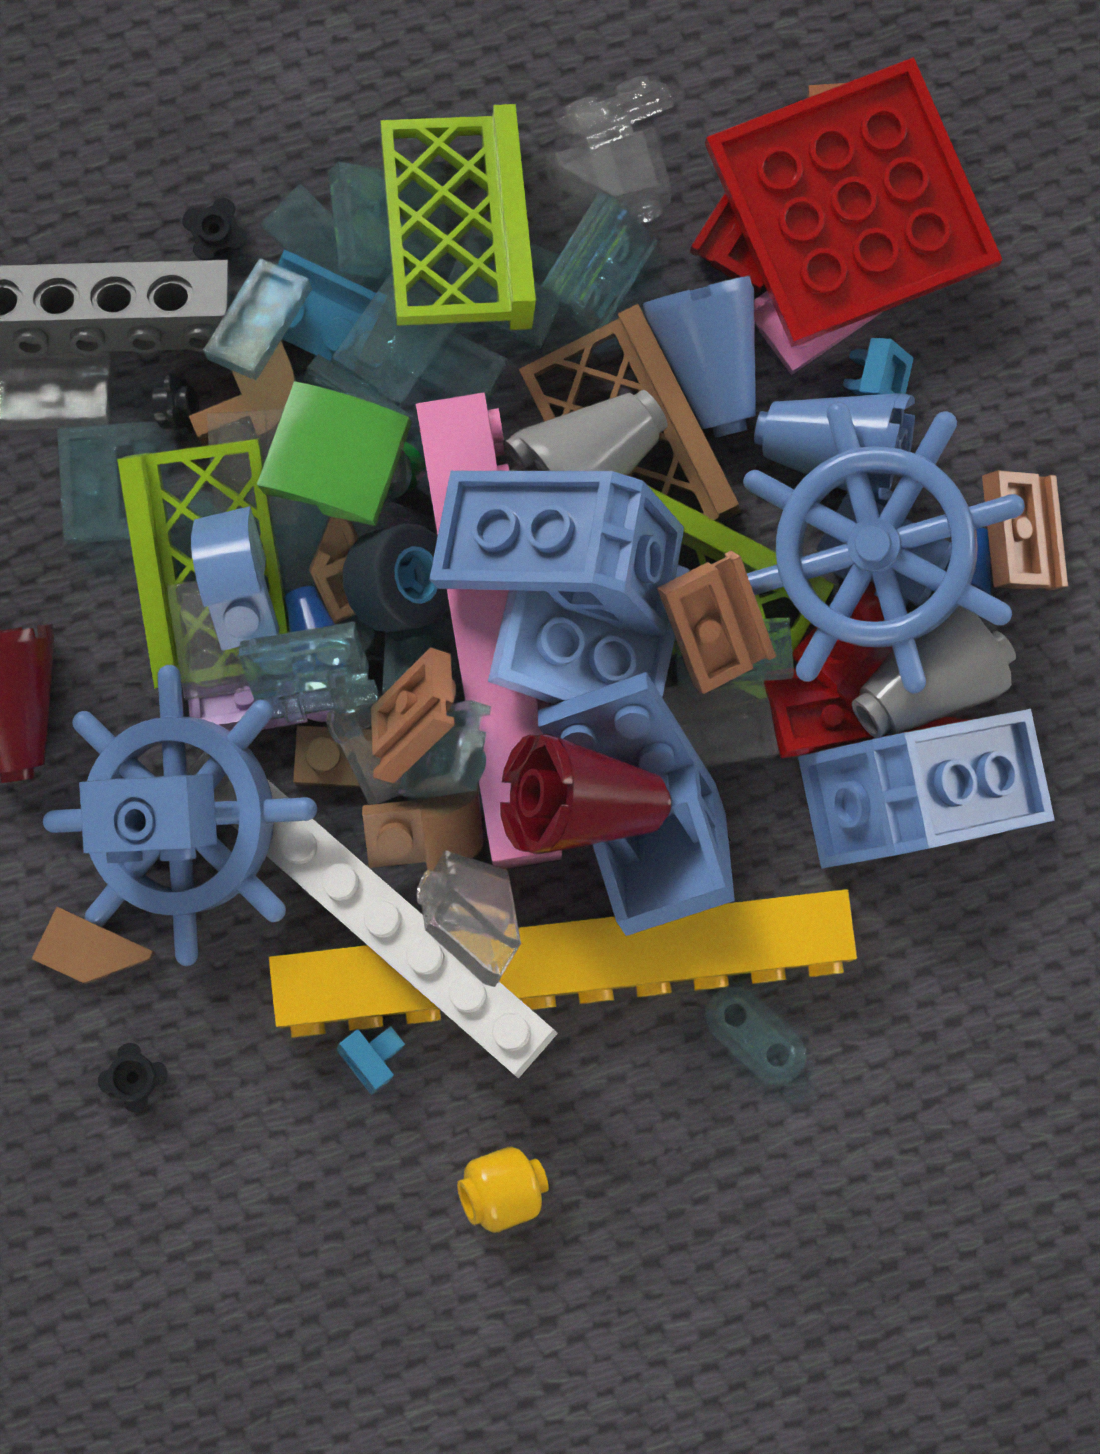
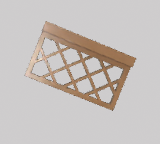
(655, 377)

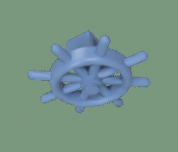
(879, 546)
(136, 817)

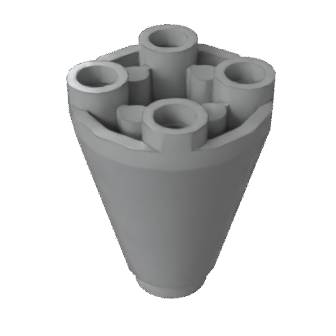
(594, 438)
(961, 669)

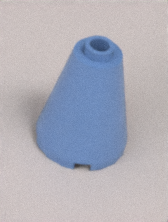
(711, 350)
(801, 437)

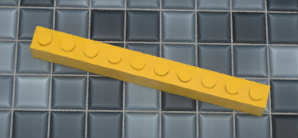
(583, 959)

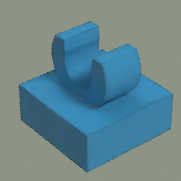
(885, 369)
(369, 1059)

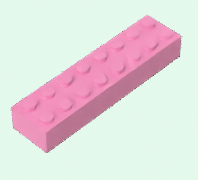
(468, 437)

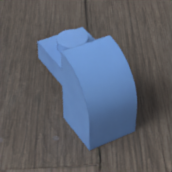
(231, 576)

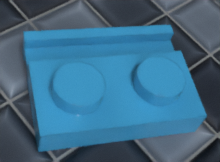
(328, 310)

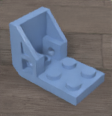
(580, 535)
(926, 788)
(686, 860)

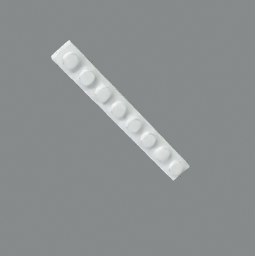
(398, 935)

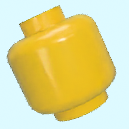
(502, 1189)

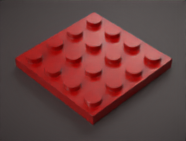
(853, 201)

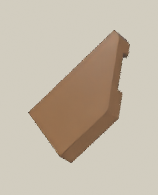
(328, 566)
(86, 949)

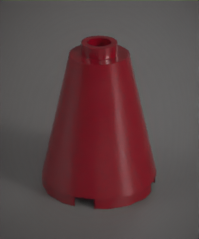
(24, 700)
(576, 796)

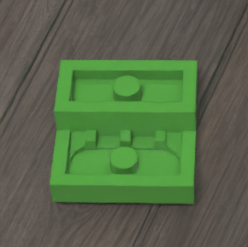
(334, 453)

